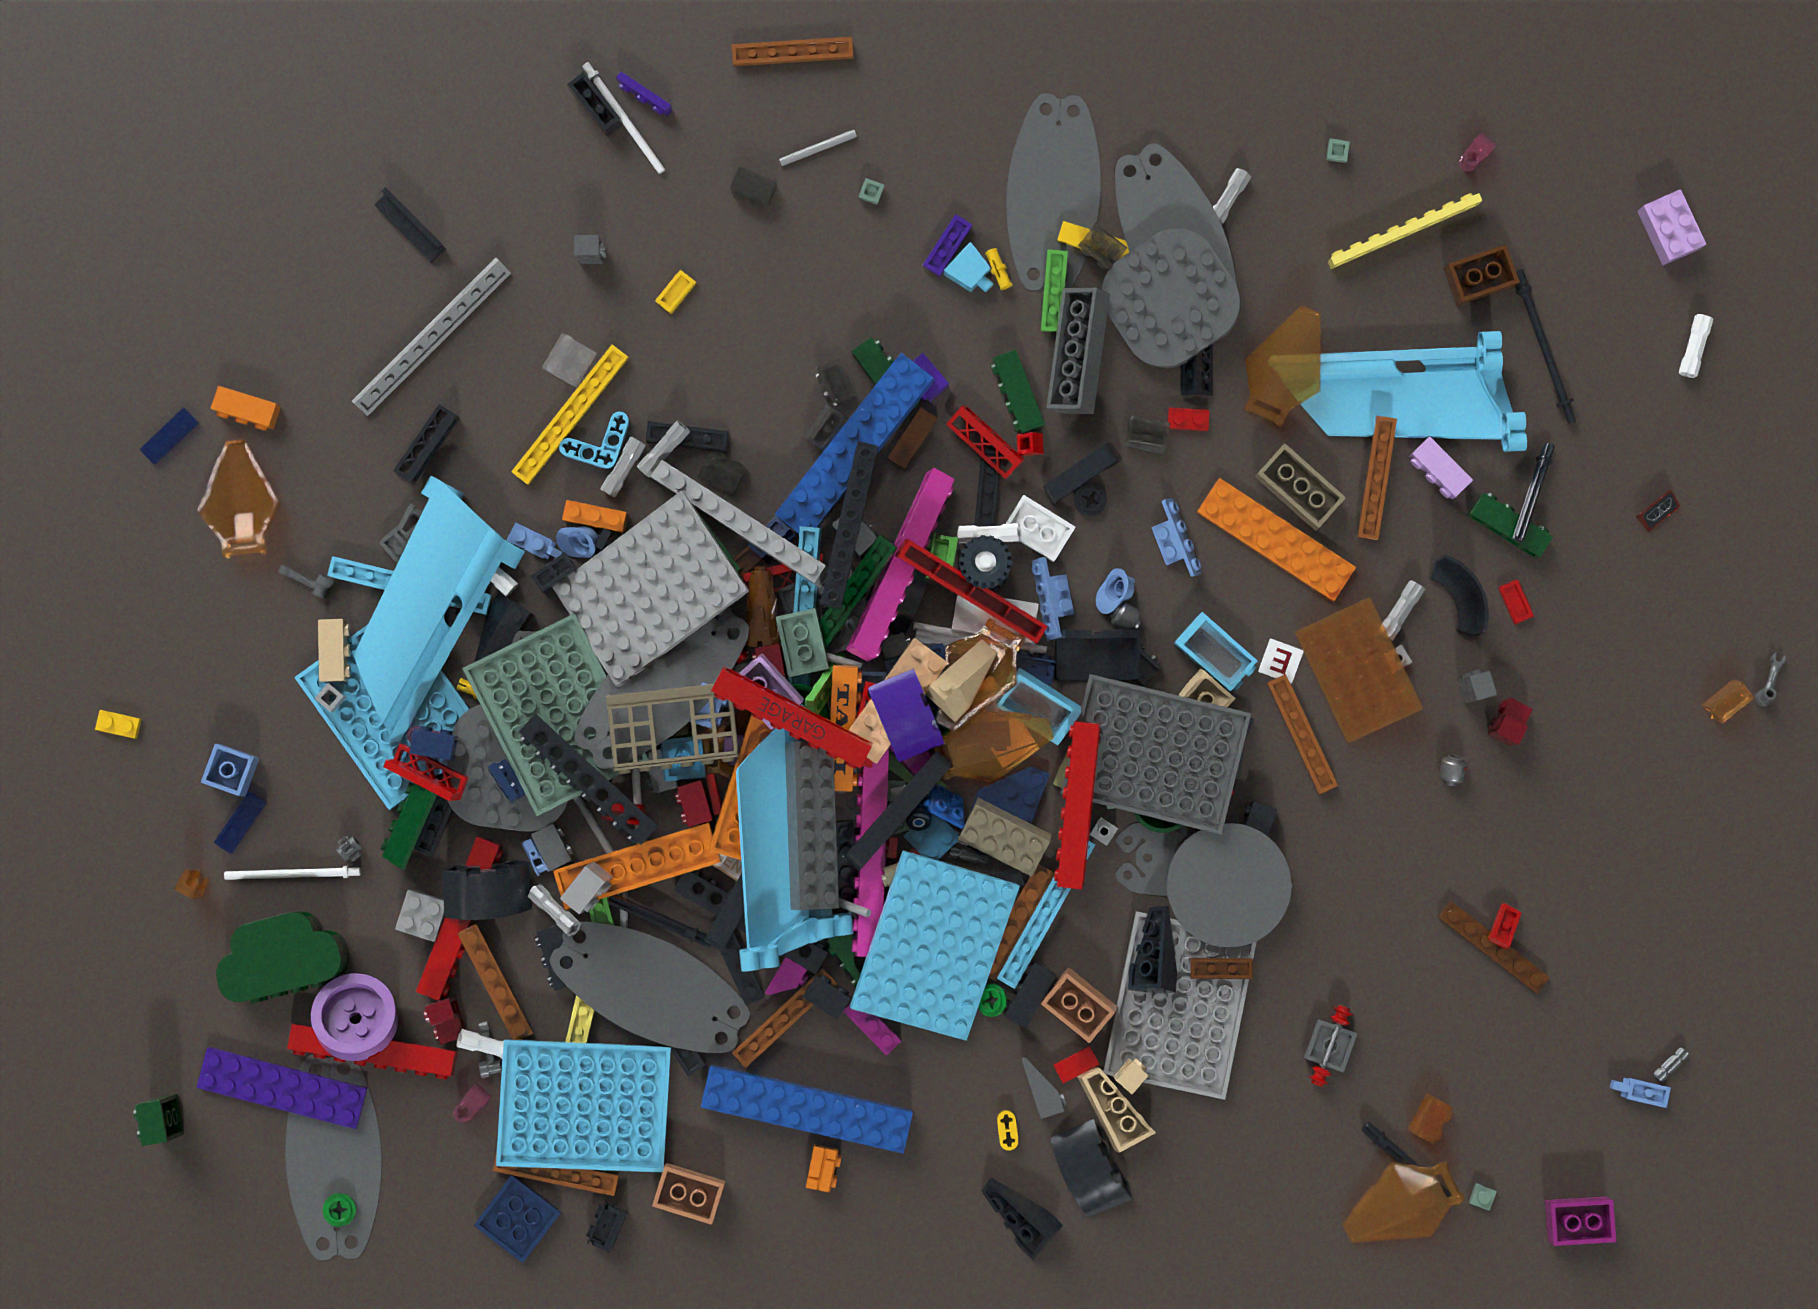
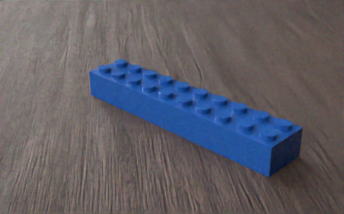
(871, 423)
(807, 1108)

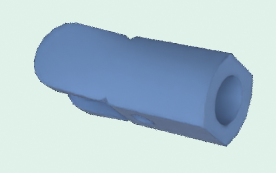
(533, 854)

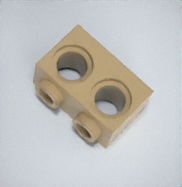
(1131, 1075)

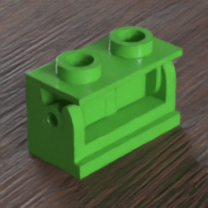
(944, 548)

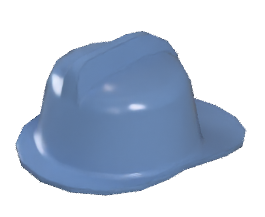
(577, 541)
(1114, 590)

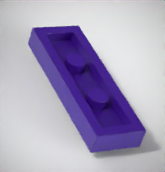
(643, 94)
(947, 245)

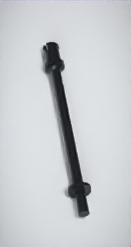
(1524, 291)

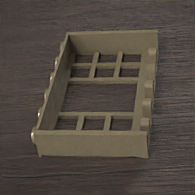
(669, 695)

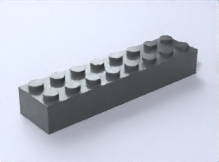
(811, 827)

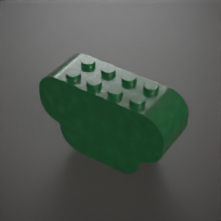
(280, 957)

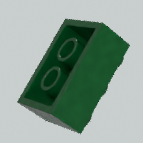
(158, 1120)

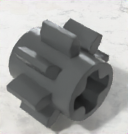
(349, 848)

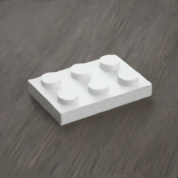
(1041, 528)

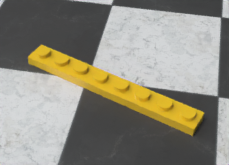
(570, 414)

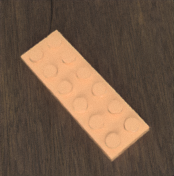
(927, 668)

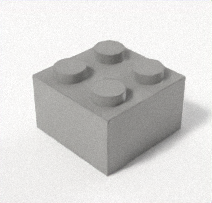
(586, 888)
(421, 915)

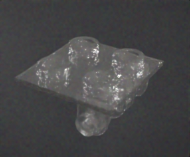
(569, 360)

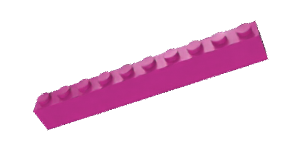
(897, 574)
(869, 884)

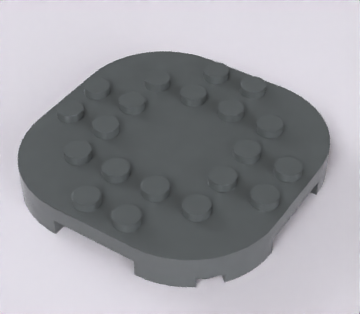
(1171, 298)
(482, 798)

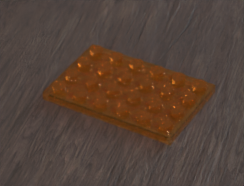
(1359, 670)

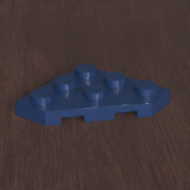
(1017, 793)

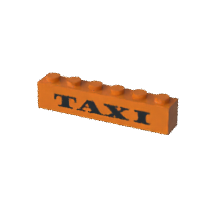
(843, 712)

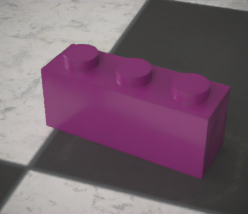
(875, 1029)

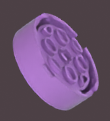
(348, 997)

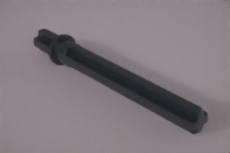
(1530, 502)
(658, 919)
(1391, 1149)

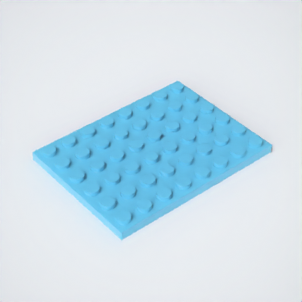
(366, 737)
(934, 945)
(583, 1106)

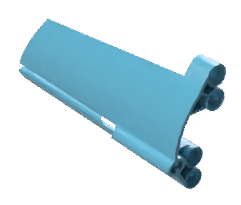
(1453, 399)
(407, 634)
(765, 862)

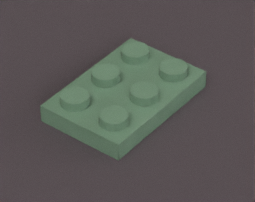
(802, 642)

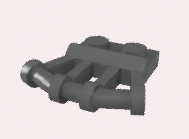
(397, 539)

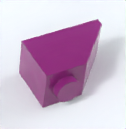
(787, 977)

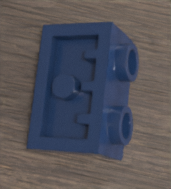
(506, 780)

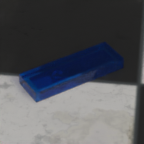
(169, 436)
(240, 822)

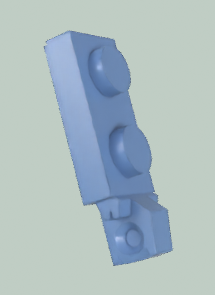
(533, 542)
(1642, 1091)

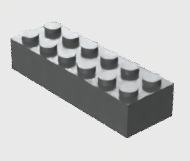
(1078, 350)

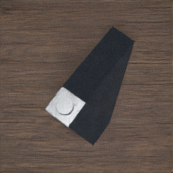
(501, 625)
(1155, 962)
(1027, 1220)

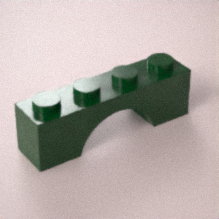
(842, 947)

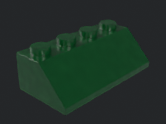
(408, 825)

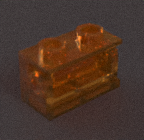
(1430, 1118)

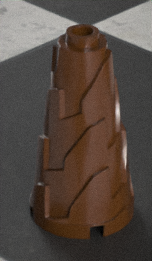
(762, 609)

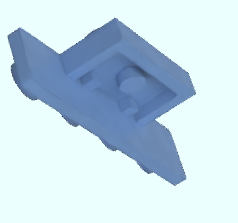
(1174, 540)
(1053, 597)

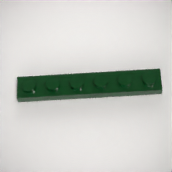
(857, 587)

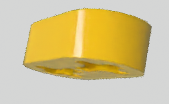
(1012, 1129)

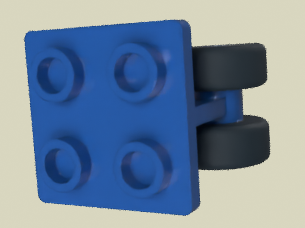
(940, 803)

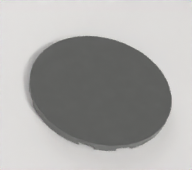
(1229, 885)

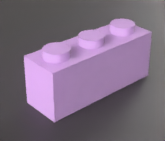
(1440, 468)

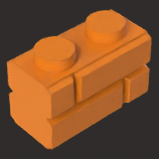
(822, 1168)

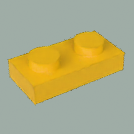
(118, 724)

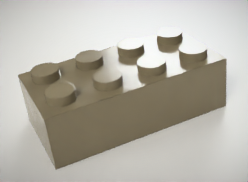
(1300, 487)
(1004, 836)

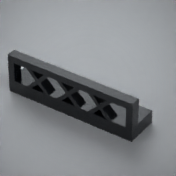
(409, 226)
(1193, 374)
(430, 447)

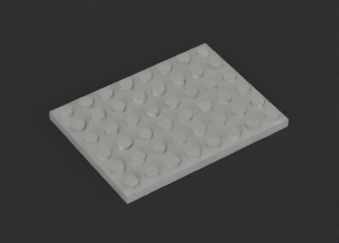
(651, 589)
(1184, 1035)

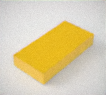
(675, 291)

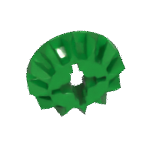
(987, 1008)
(333, 1217)

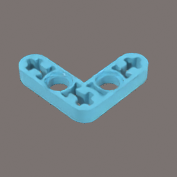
(606, 449)

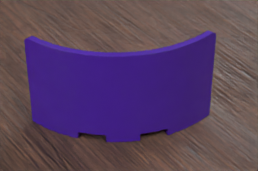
(904, 716)

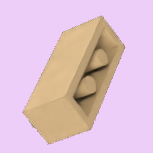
(333, 650)

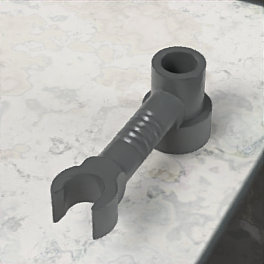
(320, 585)
(1765, 696)
(490, 1066)

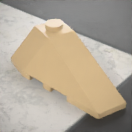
(961, 681)
(1206, 689)

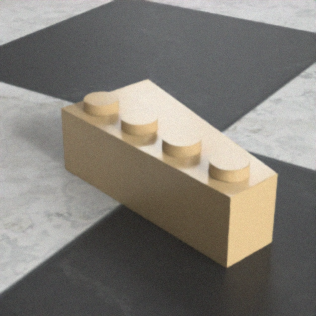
(1117, 1116)

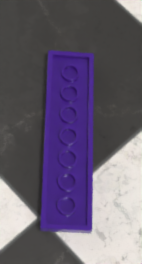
(282, 1087)

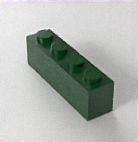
(873, 360)
(1018, 392)
(1503, 522)

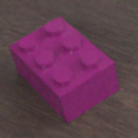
(1580, 1221)

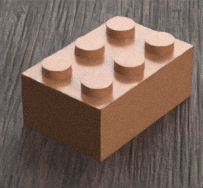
(1079, 1005)
(689, 1193)

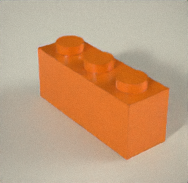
(245, 408)
(595, 517)

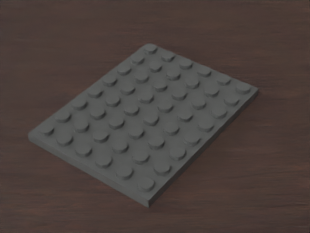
(1164, 753)

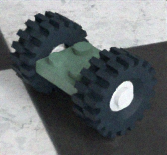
(985, 562)

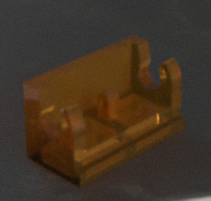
(1728, 701)
(189, 884)

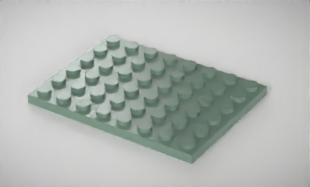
(546, 676)

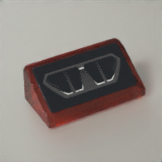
(1658, 510)

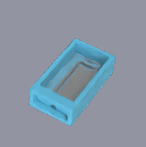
(1216, 652)
(1040, 700)

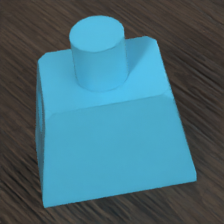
(969, 270)

